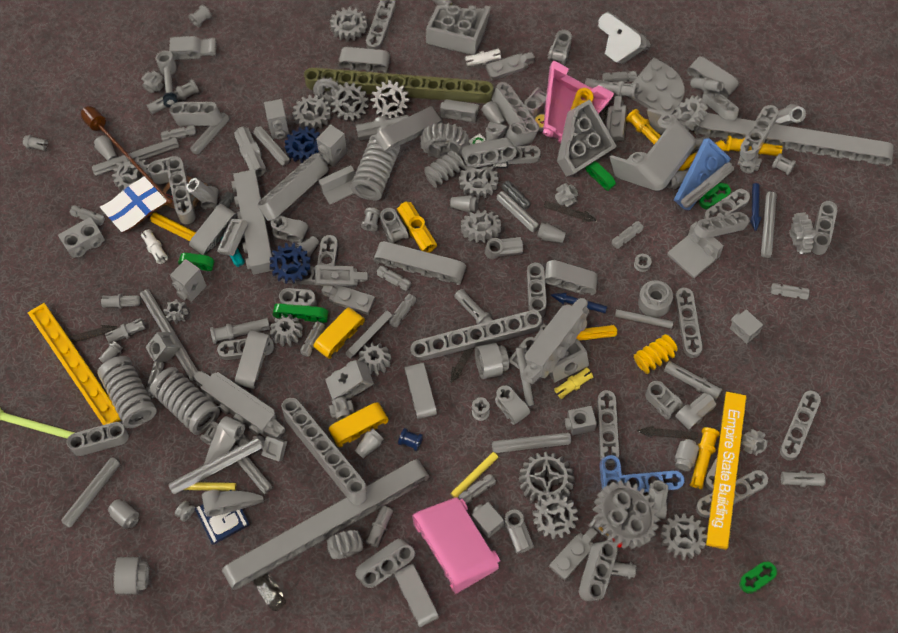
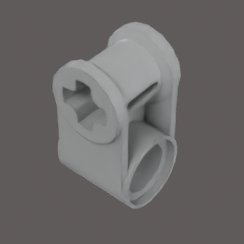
(561, 46)
(536, 102)
(495, 131)
(394, 228)
(289, 230)
(666, 402)
(513, 406)

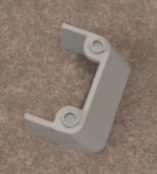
(665, 157)

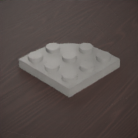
(659, 87)

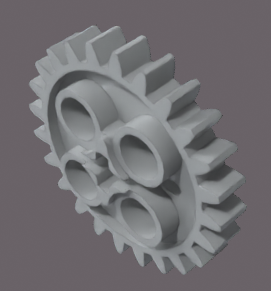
(641, 521)

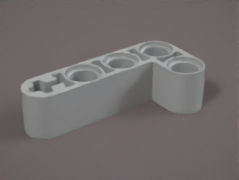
(522, 124)
(173, 171)

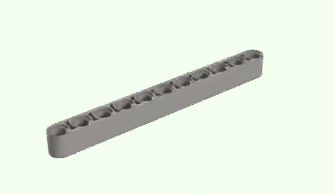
(801, 139)
(323, 525)

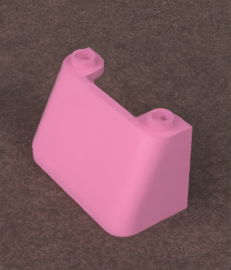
(456, 543)

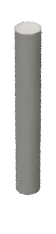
(644, 319)
(526, 385)

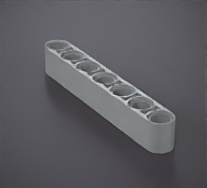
(467, 333)
(324, 451)

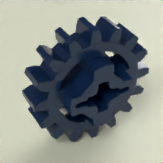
(302, 141)
(289, 255)

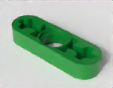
(308, 313)

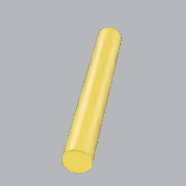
(474, 475)
(212, 486)

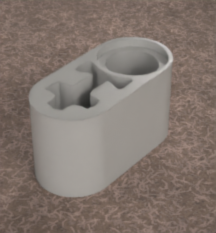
(298, 297)

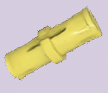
(573, 383)

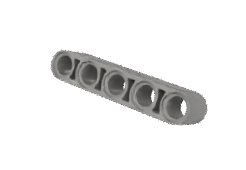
(406, 129)
(293, 186)
(420, 261)

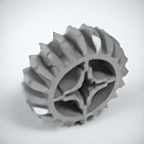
(442, 138)
(538, 479)

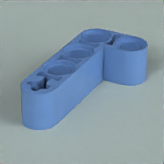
(642, 479)

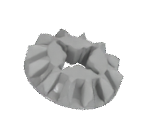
(319, 88)

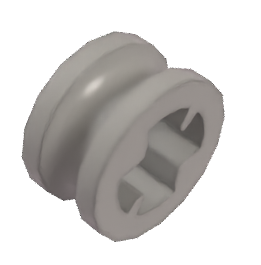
(641, 268)
(184, 511)

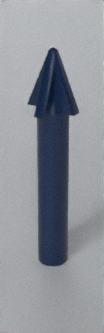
(755, 206)
(562, 297)

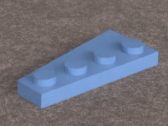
(706, 162)

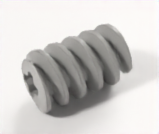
(443, 167)

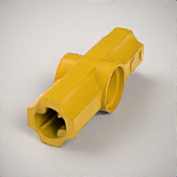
(412, 219)

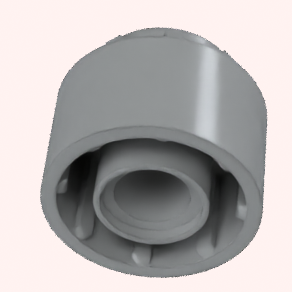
(651, 306)
(491, 360)
(130, 575)

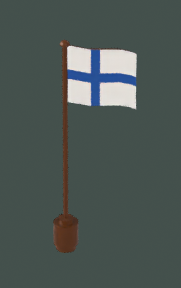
(137, 199)

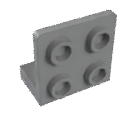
(695, 253)

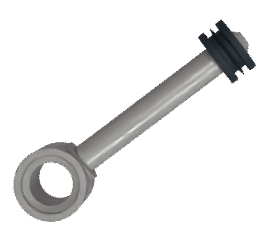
(167, 67)

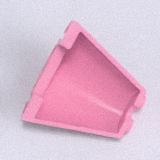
(560, 97)

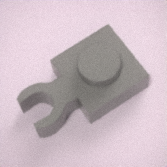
(273, 447)

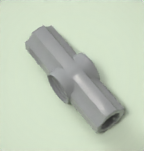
(368, 129)
(250, 151)

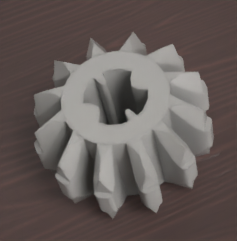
(278, 334)
(377, 364)
(344, 544)

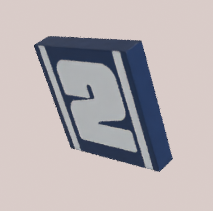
(223, 525)

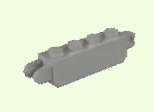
(555, 340)
(239, 403)

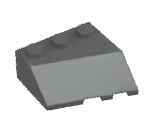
(457, 28)

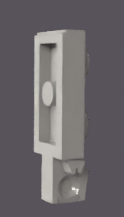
(509, 65)
(617, 119)
(338, 276)
(349, 298)
(573, 554)

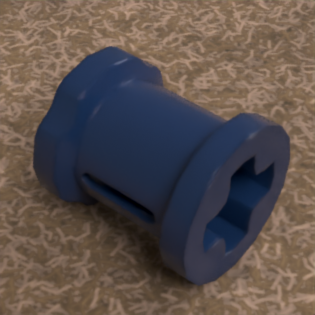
(410, 439)

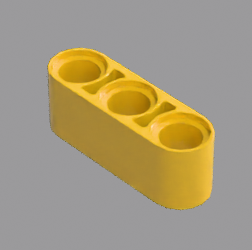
(336, 334)
(357, 424)

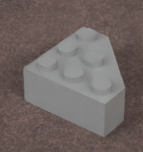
(583, 139)

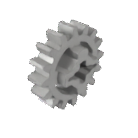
(348, 23)
(348, 95)
(386, 105)
(312, 112)
(691, 112)
(128, 173)
(478, 180)
(479, 226)
(802, 232)
(559, 506)
(690, 542)

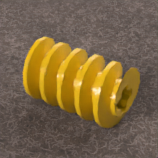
(655, 352)

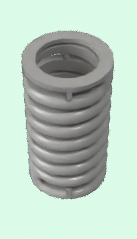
(373, 171)
(126, 391)
(184, 400)

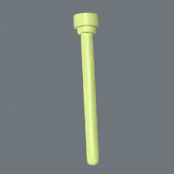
(34, 425)

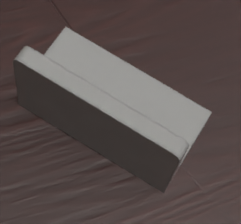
(459, 110)
(337, 185)

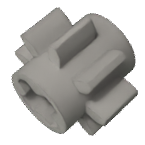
(152, 81)
(749, 166)
(566, 194)
(171, 311)
(341, 408)
(754, 442)

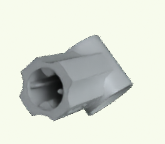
(785, 115)
(206, 194)
(505, 247)
(693, 413)
(658, 493)
(519, 532)

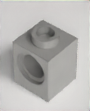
(746, 326)
(163, 346)
(586, 415)
(487, 519)

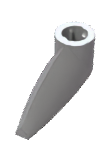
(224, 438)
(224, 502)

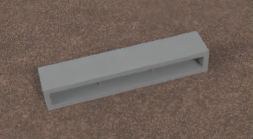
(256, 233)

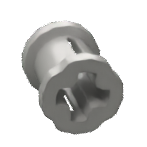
(200, 16)
(784, 164)
(376, 214)
(485, 411)
(209, 434)

